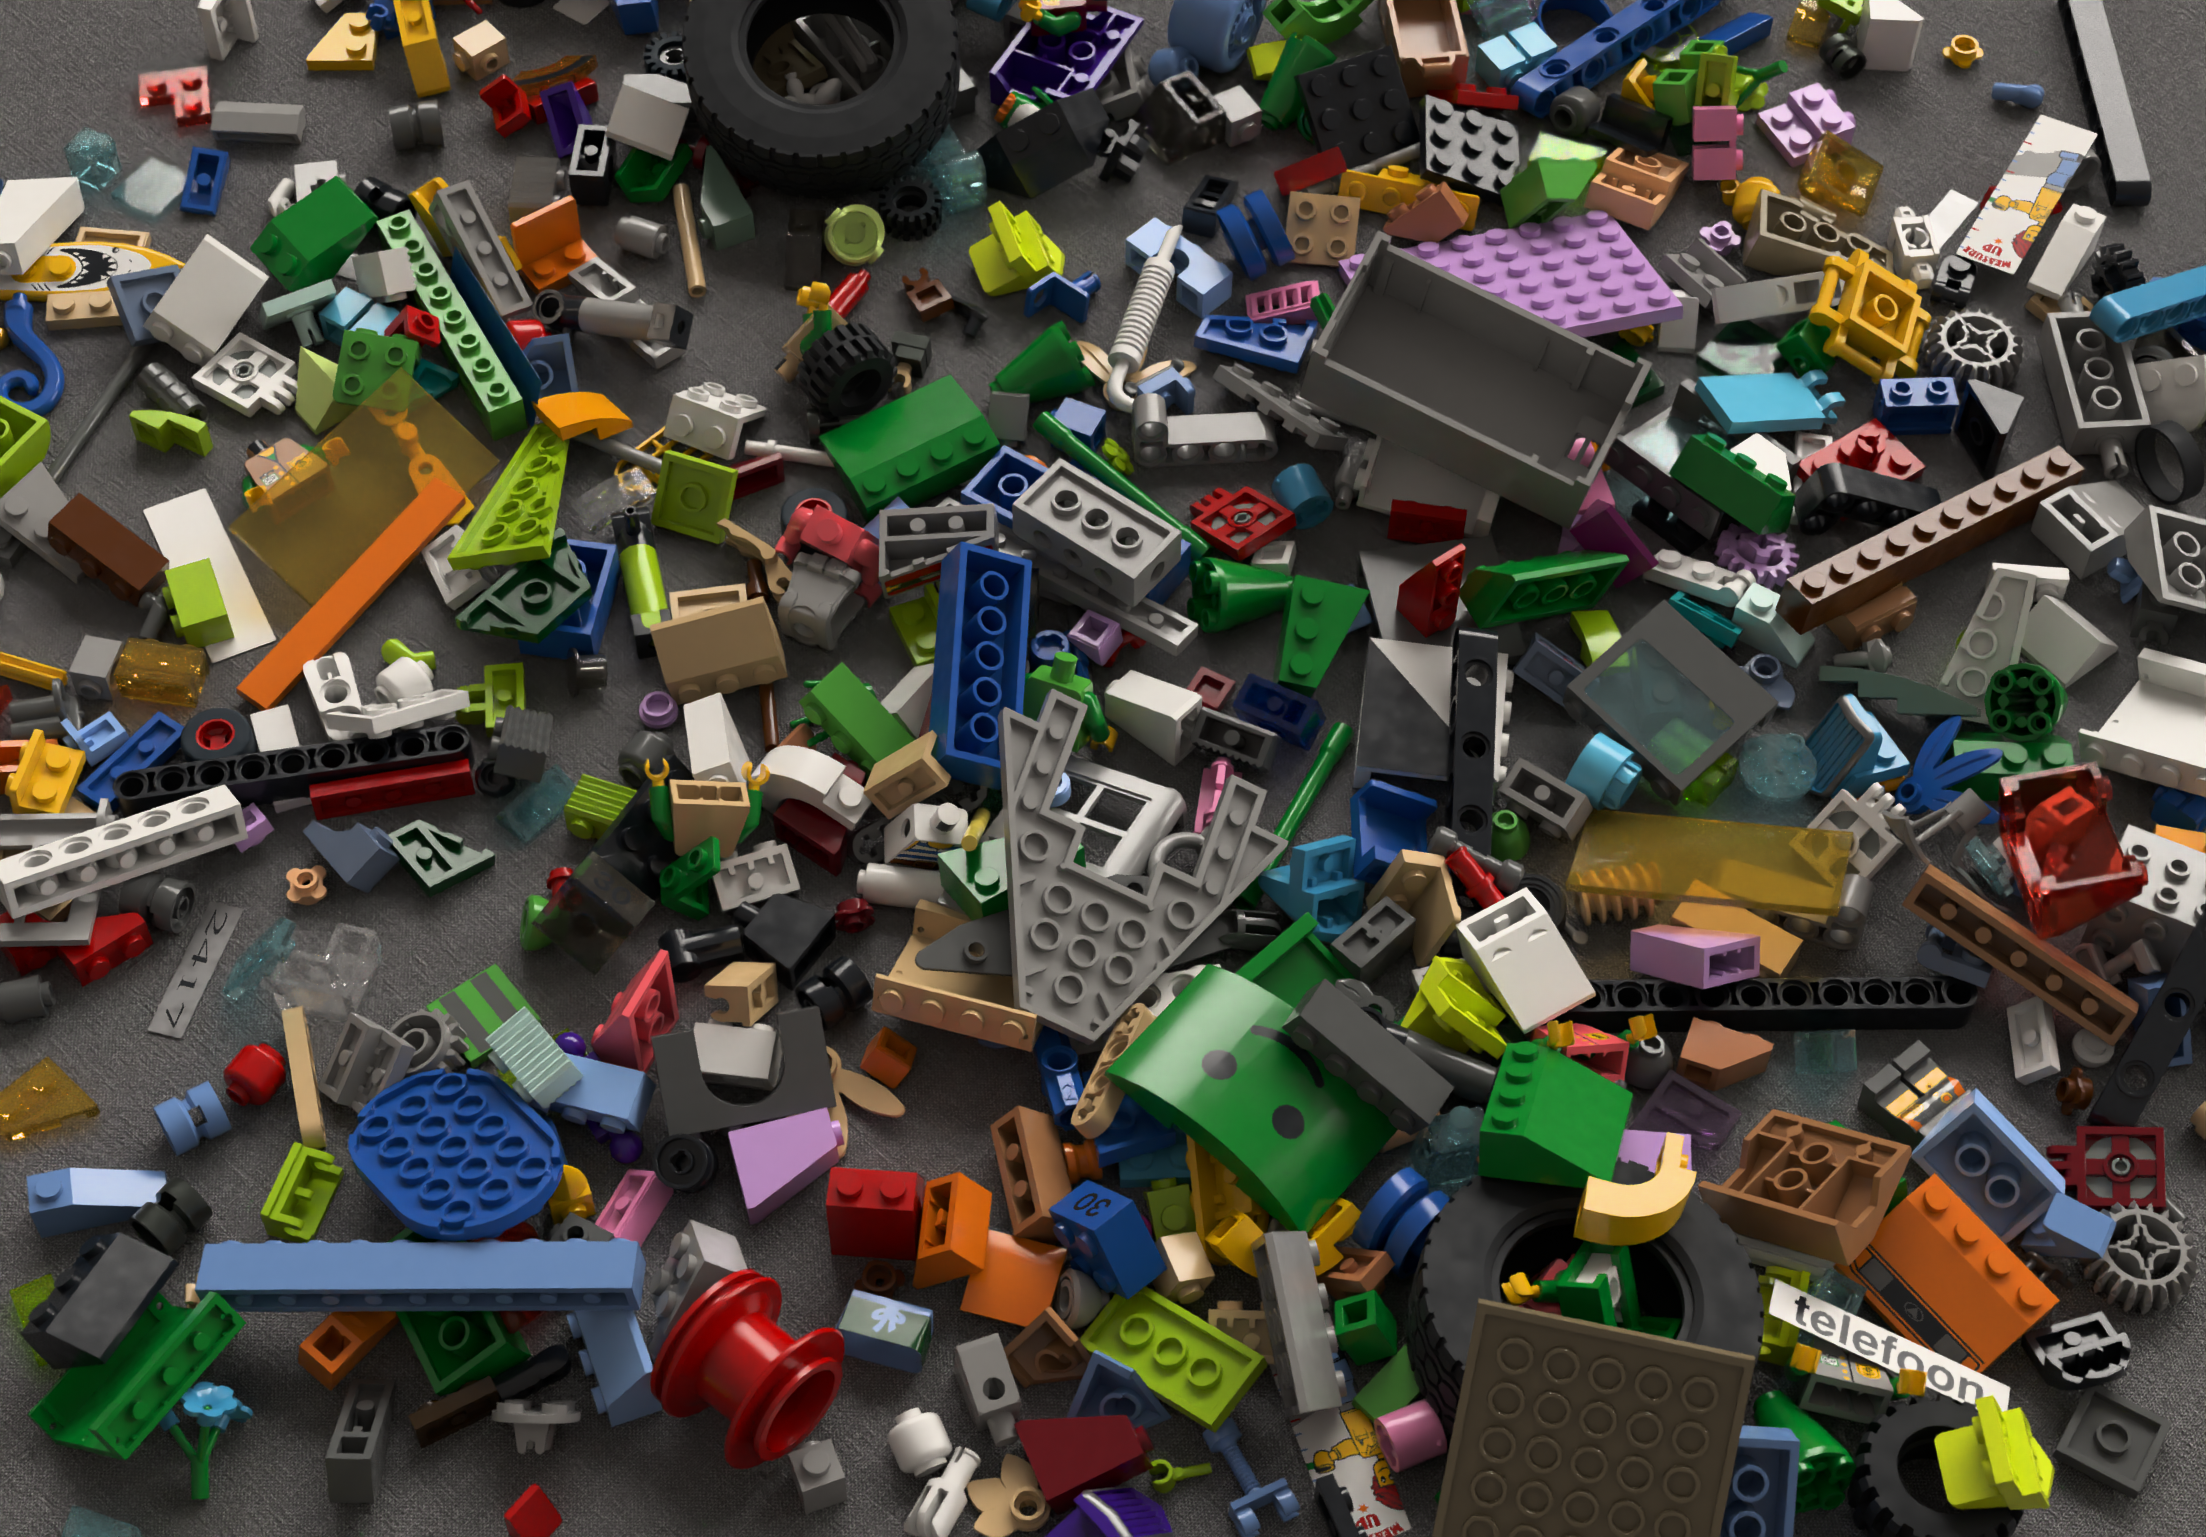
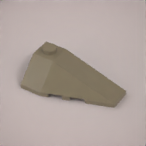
(1793, 242)

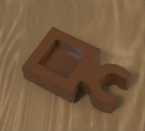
(927, 297)

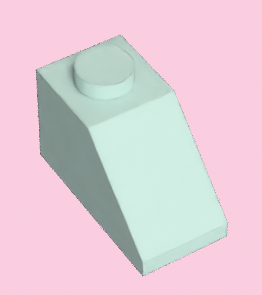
(1767, 629)

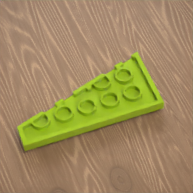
(520, 510)

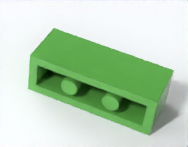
(854, 718)

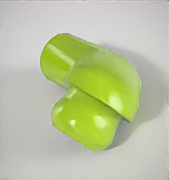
(395, 649)

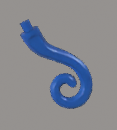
(19, 327)

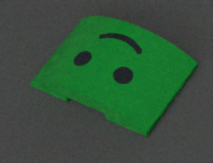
(1253, 1096)

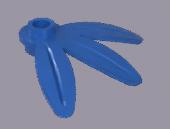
(1929, 780)

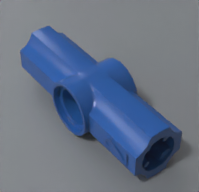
(1059, 1075)

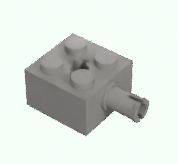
(695, 1263)

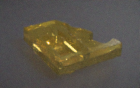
(41, 1101)

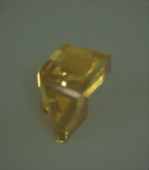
(1808, 24)

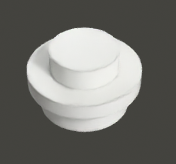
(2091, 1050)

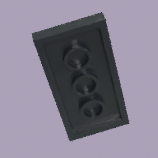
(634, 842)

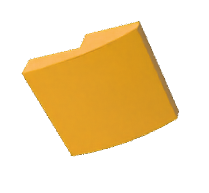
(579, 412)

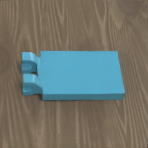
(1769, 401)

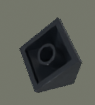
(1987, 424)

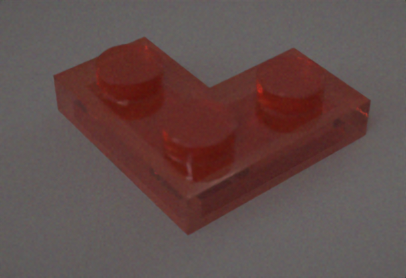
(185, 88)

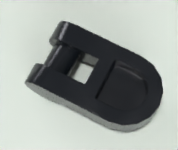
(1954, 281)

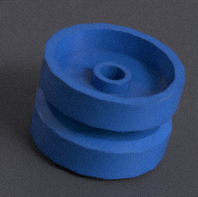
(1251, 237)
(1400, 1219)

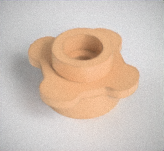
(309, 893)

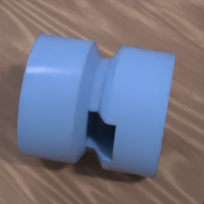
(178, 1125)

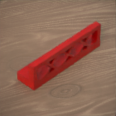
(392, 789)

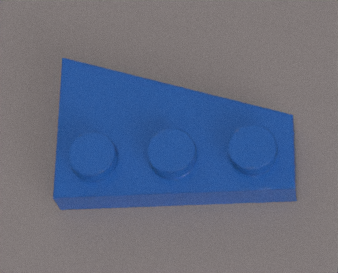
(1262, 343)

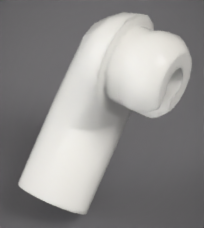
(279, 199)

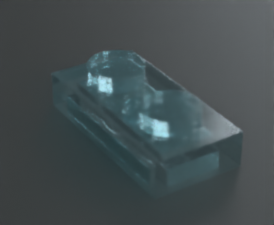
(1990, 866)

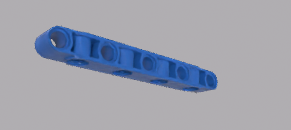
(1605, 50)

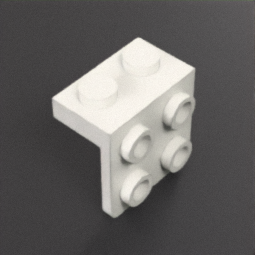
(710, 418)

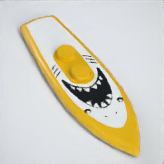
(80, 268)

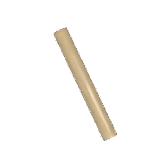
(689, 240)

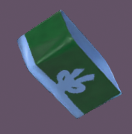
(886, 1331)

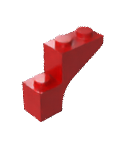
(112, 943)

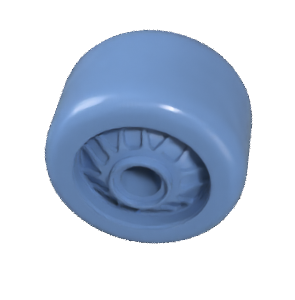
(1215, 30)

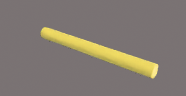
(975, 829)

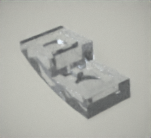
(612, 495)

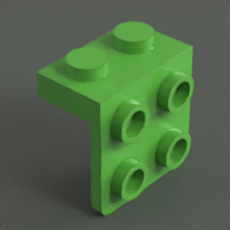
(369, 361)

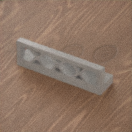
(467, 227)

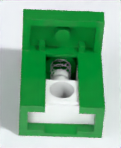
(1603, 1291)

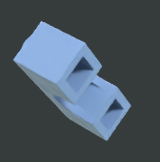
(1201, 279)

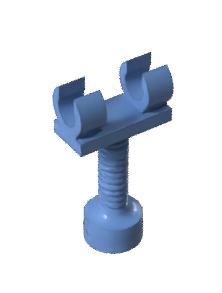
(1242, 1509)

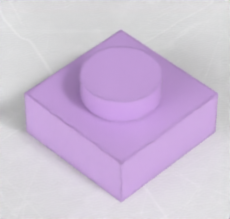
(256, 825)

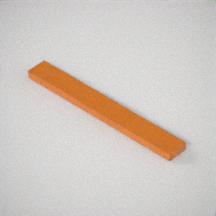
(351, 595)

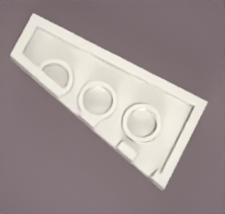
(1991, 638)

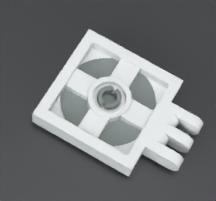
(248, 377)
(1872, 839)

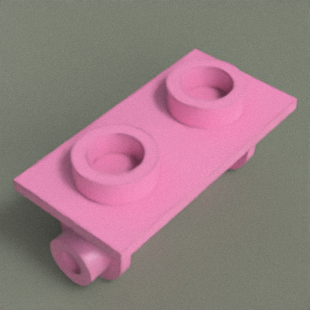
(1211, 789)

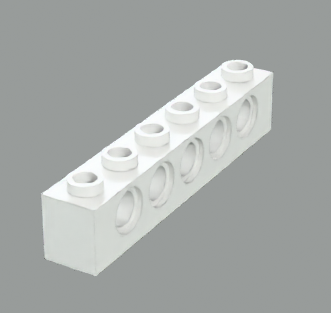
(120, 851)

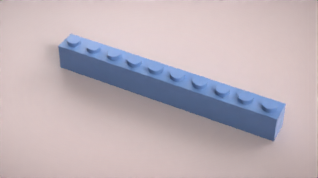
(424, 1275)

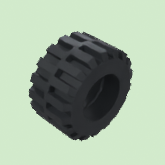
(846, 371)

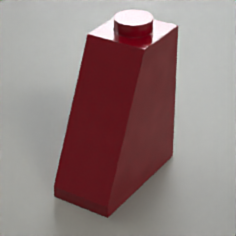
(814, 831)
(1083, 1454)

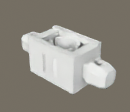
(1913, 247)

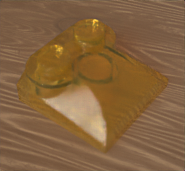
(1839, 175)

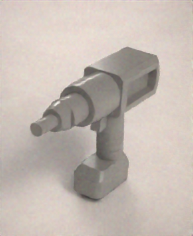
(2094, 959)

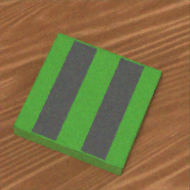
(481, 1008)

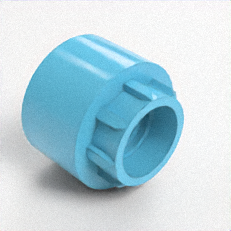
(1605, 773)

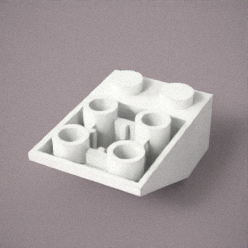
(1523, 960)

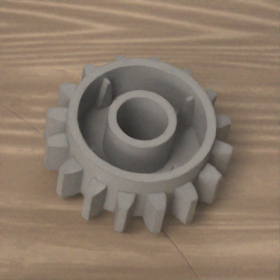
(436, 1041)

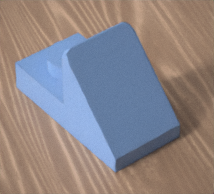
(2069, 1230)

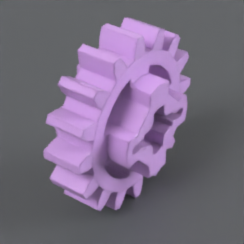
(1763, 555)

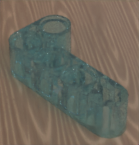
(956, 174)

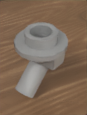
(1874, 657)

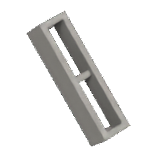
(258, 122)

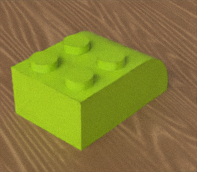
(22, 442)

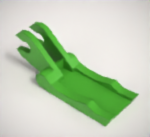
(1389, 1388)

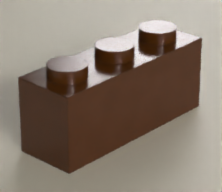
(107, 550)

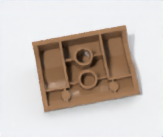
(1810, 1186)

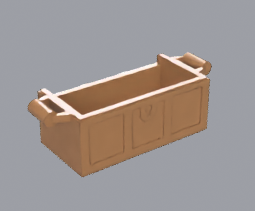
(1425, 43)

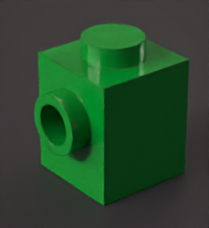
(1804, 347)
(1365, 1328)

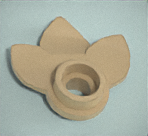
(1004, 1497)

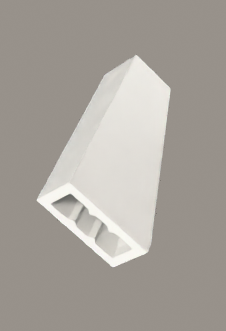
(34, 217)

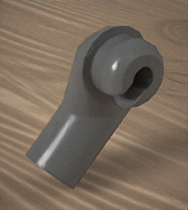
(156, 617)

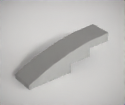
(600, 281)

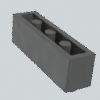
(1367, 1058)

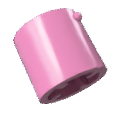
(1410, 1435)

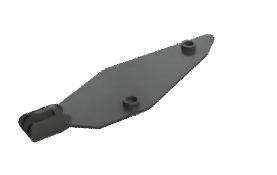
(991, 938)

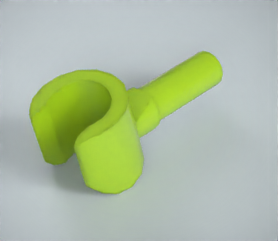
(1175, 1474)

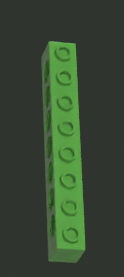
(460, 335)

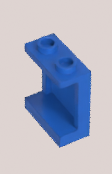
(1383, 824)

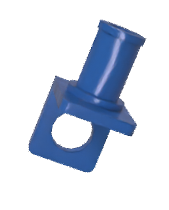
(1065, 295)

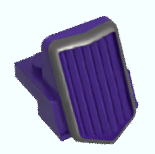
(1114, 1514)

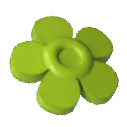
(1117, 457)

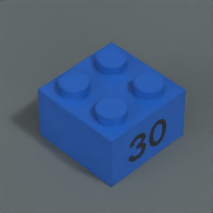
(1107, 1239)

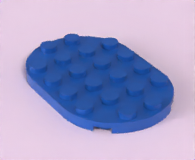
(456, 1154)

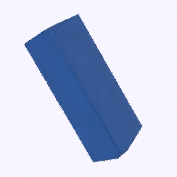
(1742, 31)

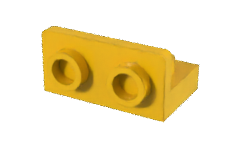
(44, 776)

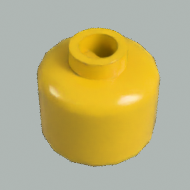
(1746, 197)

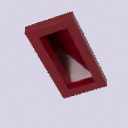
(758, 474)

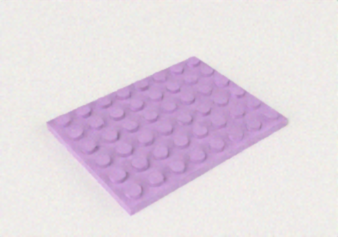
(1566, 270)

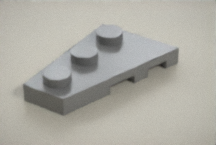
(26, 516)

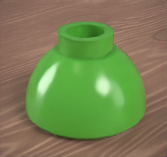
(1509, 836)
(530, 936)

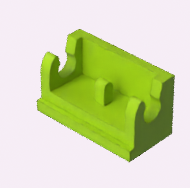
(301, 1194)

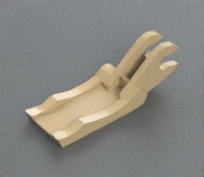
(750, 546)

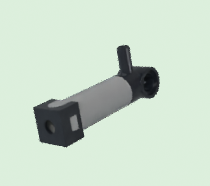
(659, 323)

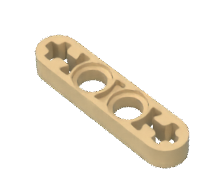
(304, 1078)
(1101, 1096)

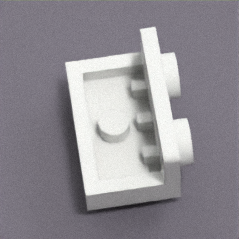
(225, 23)

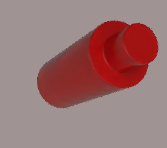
(849, 292)

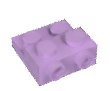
(1802, 120)

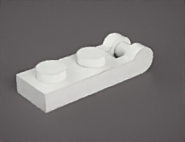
(1700, 578)

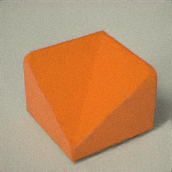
(888, 1057)

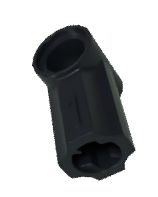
(702, 950)

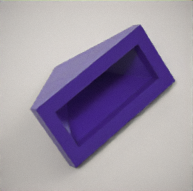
(564, 113)

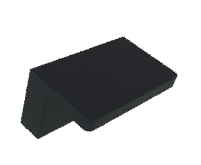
(1632, 126)

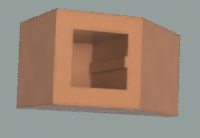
(1429, 217)
(1721, 1056)

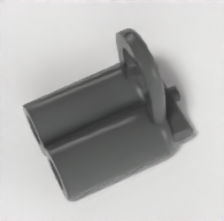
(46, 714)

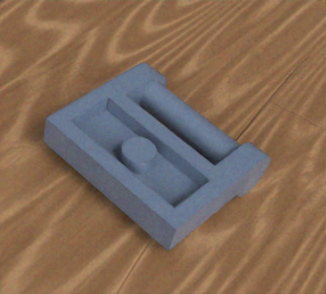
(1962, 963)

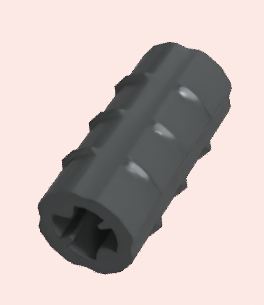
(169, 392)

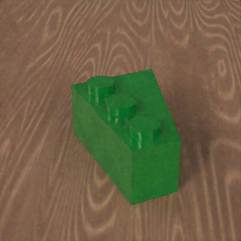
(1312, 630)
(979, 877)

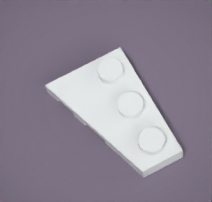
(410, 713)

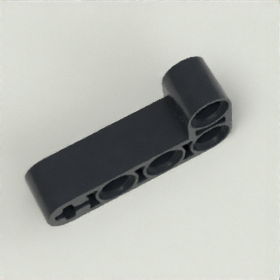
(1860, 495)

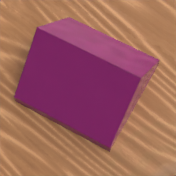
(1605, 530)

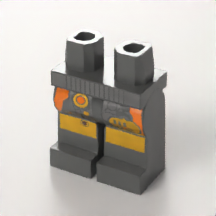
(1910, 1095)

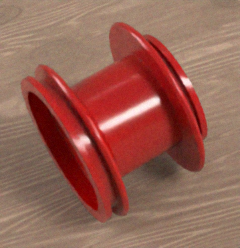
(748, 1369)

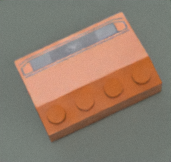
(1948, 1279)

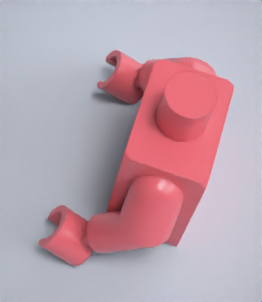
(838, 540)

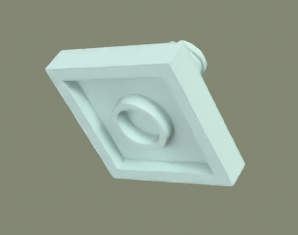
(299, 308)

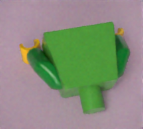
(1063, 679)

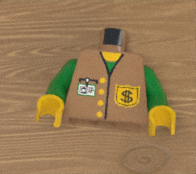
(268, 466)

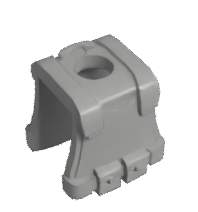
(819, 600)

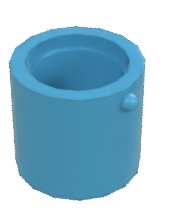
(1304, 494)

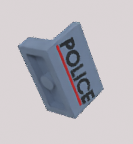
(1547, 668)

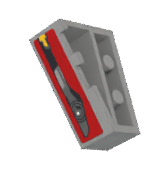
(920, 538)

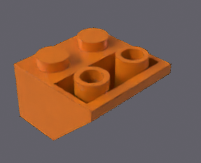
(951, 1230)

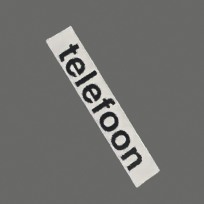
(1882, 1346)

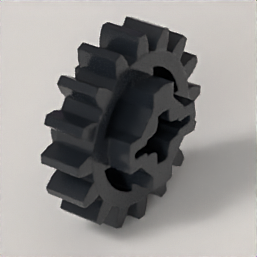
(2115, 270)

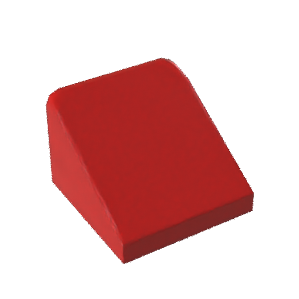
(532, 1515)

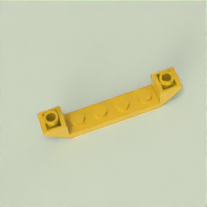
(422, 47)

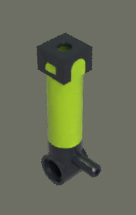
(640, 574)

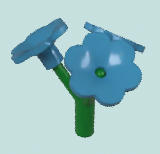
(213, 1409)

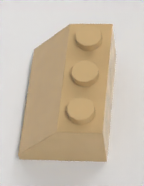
(719, 650)

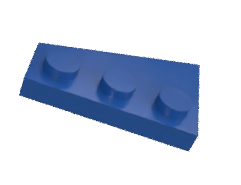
(1130, 1133)

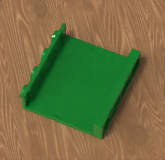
(119, 1403)

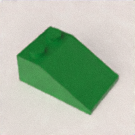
(314, 235)

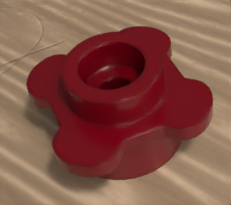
(854, 915)

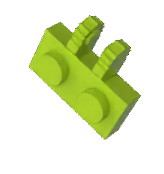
(501, 687)

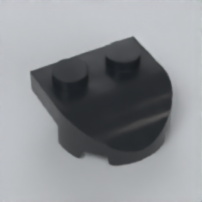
(2078, 1352)

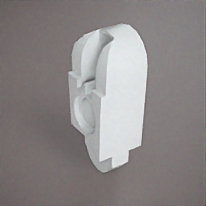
(333, 690)

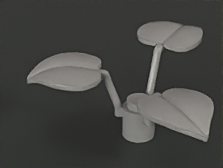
(1959, 816)

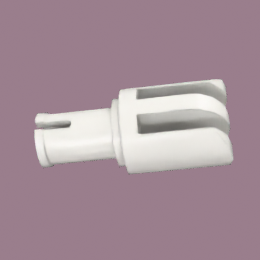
(943, 1498)

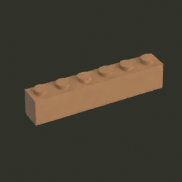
(2021, 955)

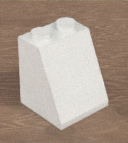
(205, 301)

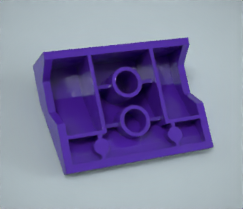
(1063, 63)

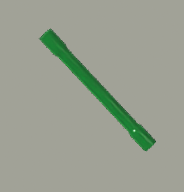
(1064, 439)
(1329, 754)

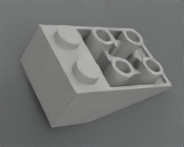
(2086, 524)

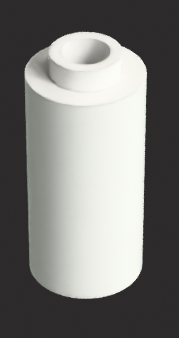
(898, 885)

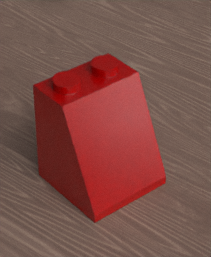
(874, 1212)

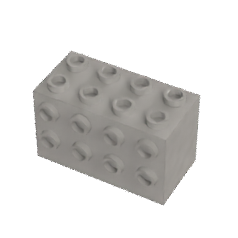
(2167, 905)

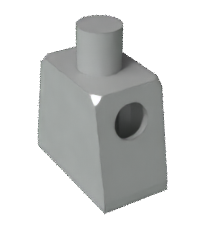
(986, 1375)

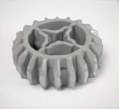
(1975, 342)
(2150, 1247)

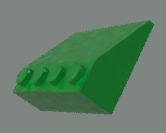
(911, 447)
(1551, 1120)

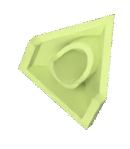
(315, 393)

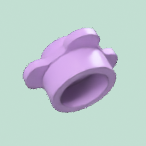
(1720, 237)

